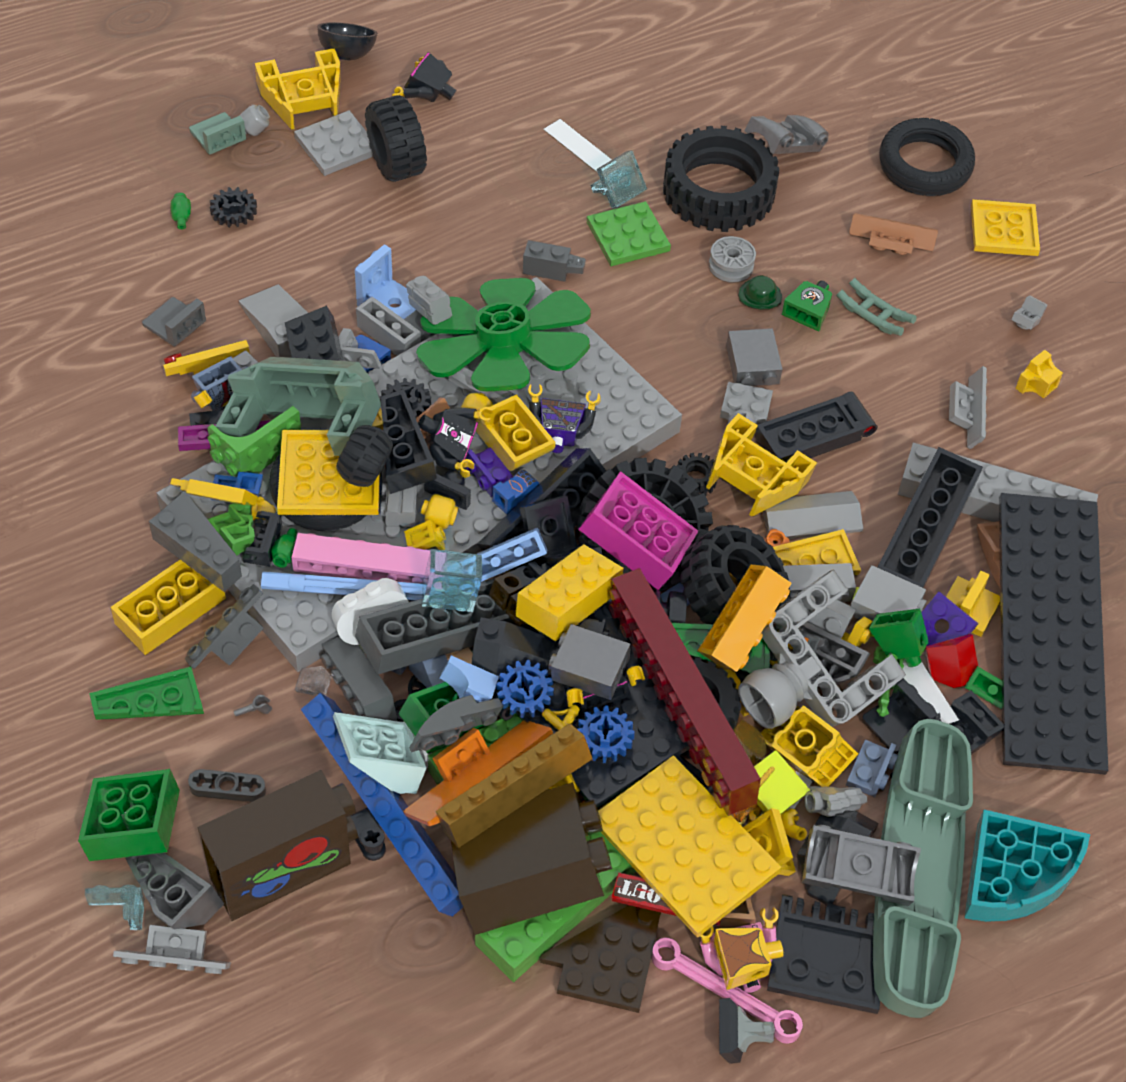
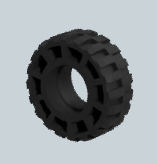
(713, 558)

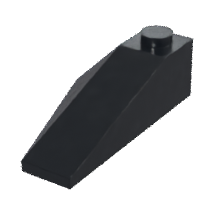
(504, 643)

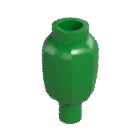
(180, 210)
(283, 548)

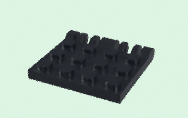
(825, 957)

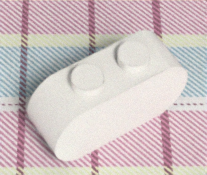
(372, 598)

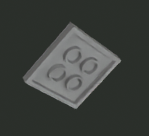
(335, 142)

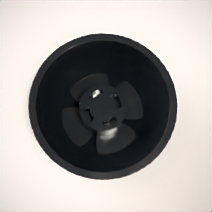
(347, 39)

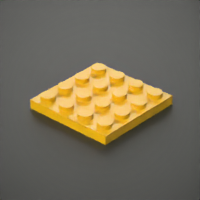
(311, 480)

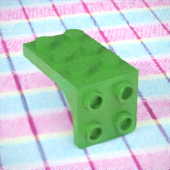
(253, 451)

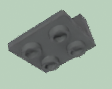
(176, 320)

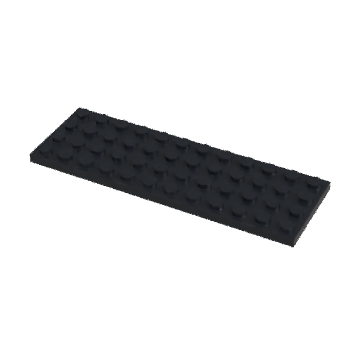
(1052, 635)

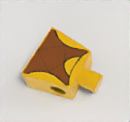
(744, 955)

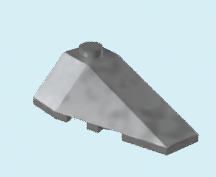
(174, 891)

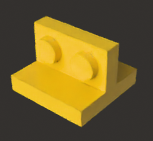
(975, 600)
(771, 835)

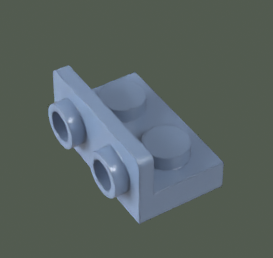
(871, 767)

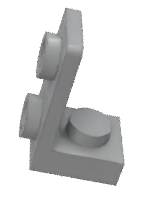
(351, 352)

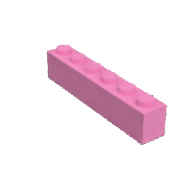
(358, 559)

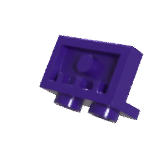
(488, 469)

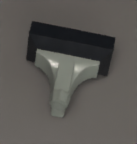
(738, 1031)

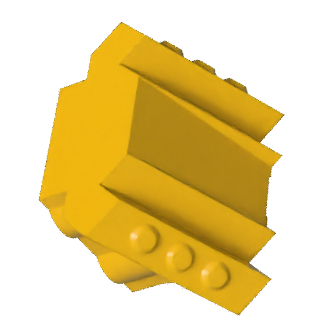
(811, 746)

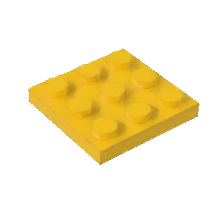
(1005, 227)

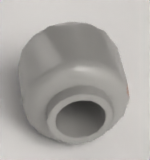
(255, 119)

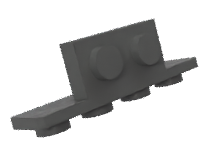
(231, 633)

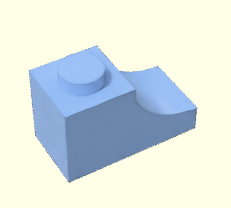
(469, 679)

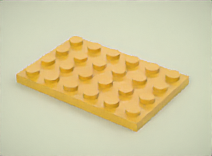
(686, 846)

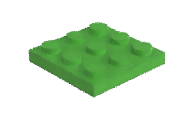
(628, 233)

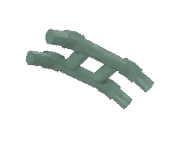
(870, 299)

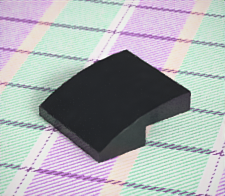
(975, 720)

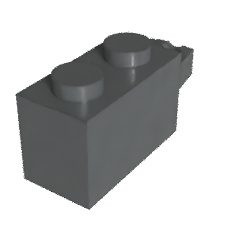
(551, 261)

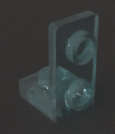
(127, 895)

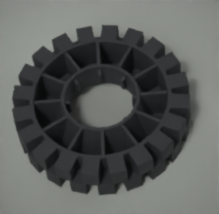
(667, 487)

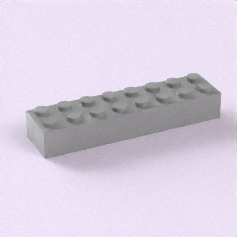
(991, 483)

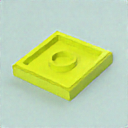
(782, 787)

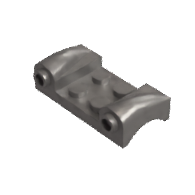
(793, 135)
(861, 864)

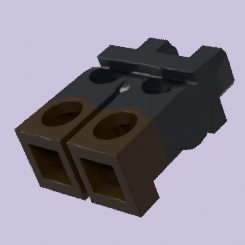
(506, 587)

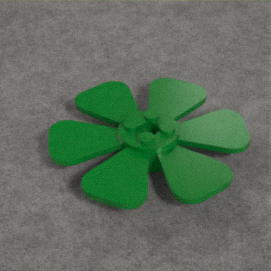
(503, 332)

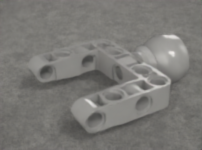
(773, 692)

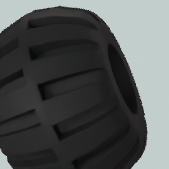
(364, 455)

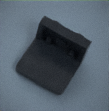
(905, 711)

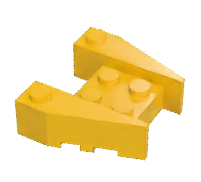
(301, 89)
(756, 469)

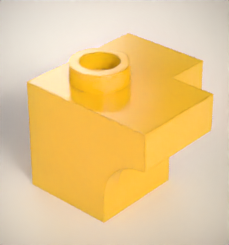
(1039, 376)

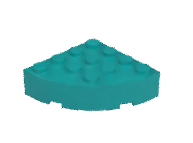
(1020, 866)

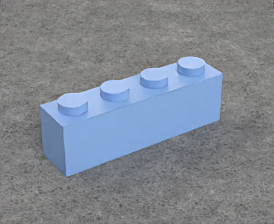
(512, 553)

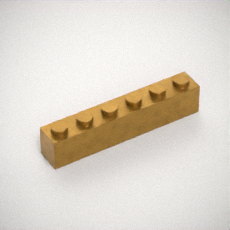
(514, 785)

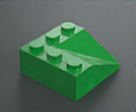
(129, 815)

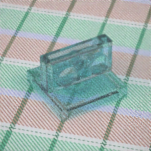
(620, 179)

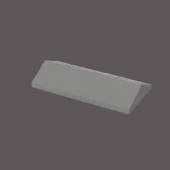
(815, 515)

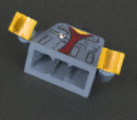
(214, 386)

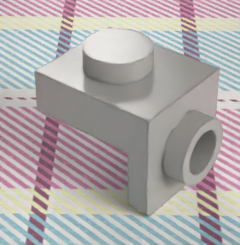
(1030, 313)

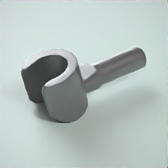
(259, 703)

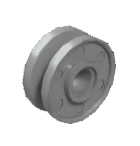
(732, 259)

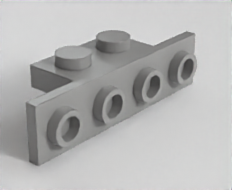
(968, 406)
(174, 946)

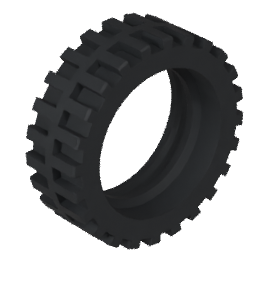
(715, 208)

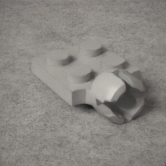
(747, 401)

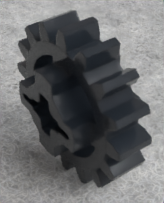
(233, 207)
(413, 393)

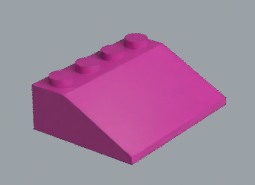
(639, 530)

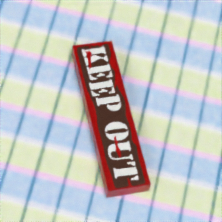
(637, 893)

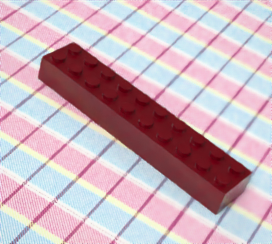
(684, 693)

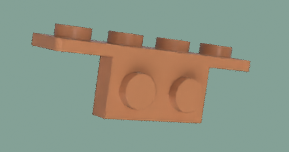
(893, 234)

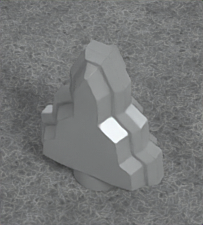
(833, 800)

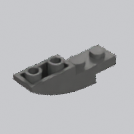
(451, 719)

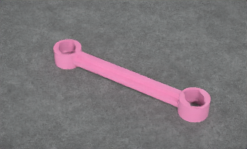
(716, 984)

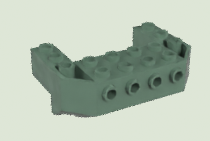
(312, 386)

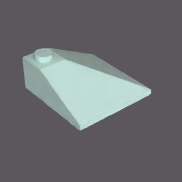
(382, 751)

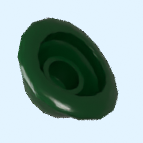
(760, 293)

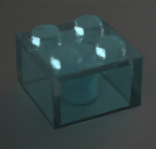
(452, 580)

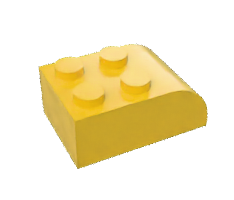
(514, 433)

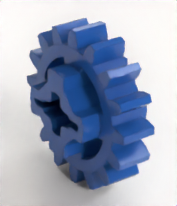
(533, 684)
(619, 733)

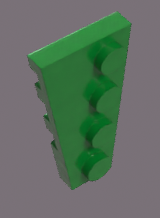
(694, 634)
(150, 697)

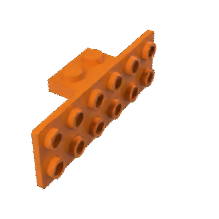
(470, 762)

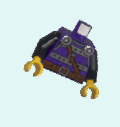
(563, 419)

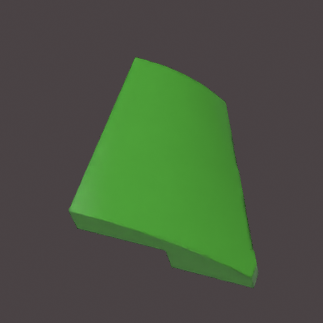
(235, 527)

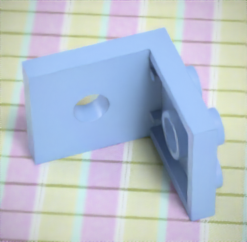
(375, 279)

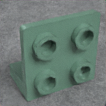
(219, 132)

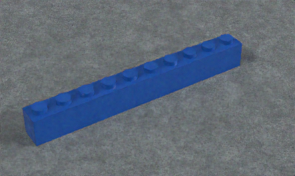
(387, 808)

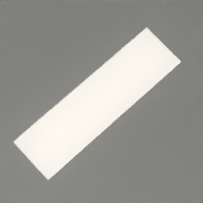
(577, 144)
(928, 690)

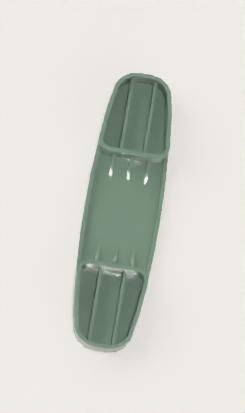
(927, 808)

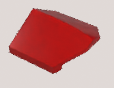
(952, 661)

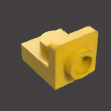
(425, 536)

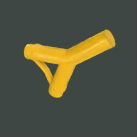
(551, 717)

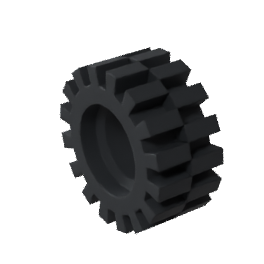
(698, 464)

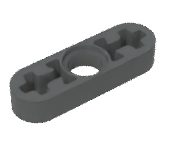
(206, 790)

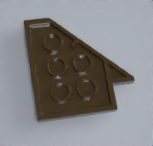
(608, 959)

